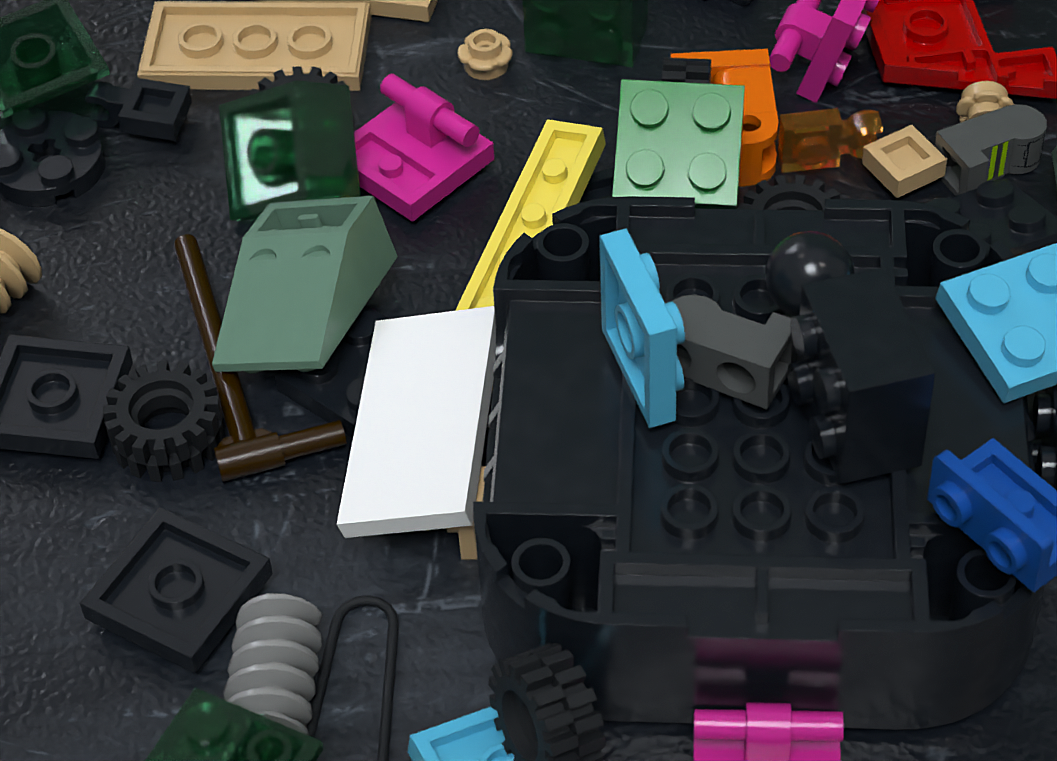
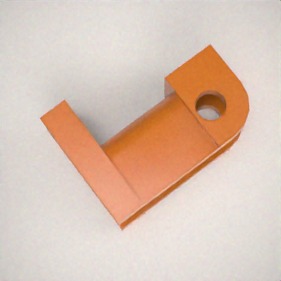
(760, 113)

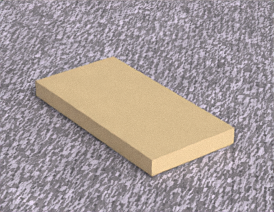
(243, 42)

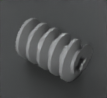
(275, 659)

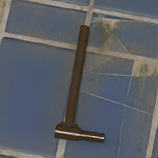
(247, 448)

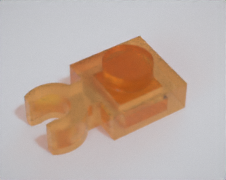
(819, 137)

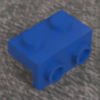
(1000, 508)

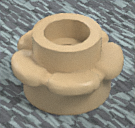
(485, 54)
(981, 99)

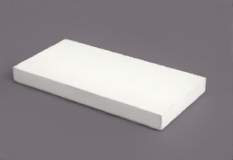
(420, 424)

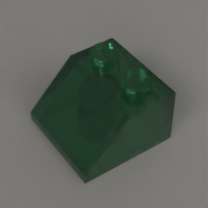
(44, 55)
(288, 147)

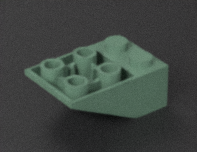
(302, 283)

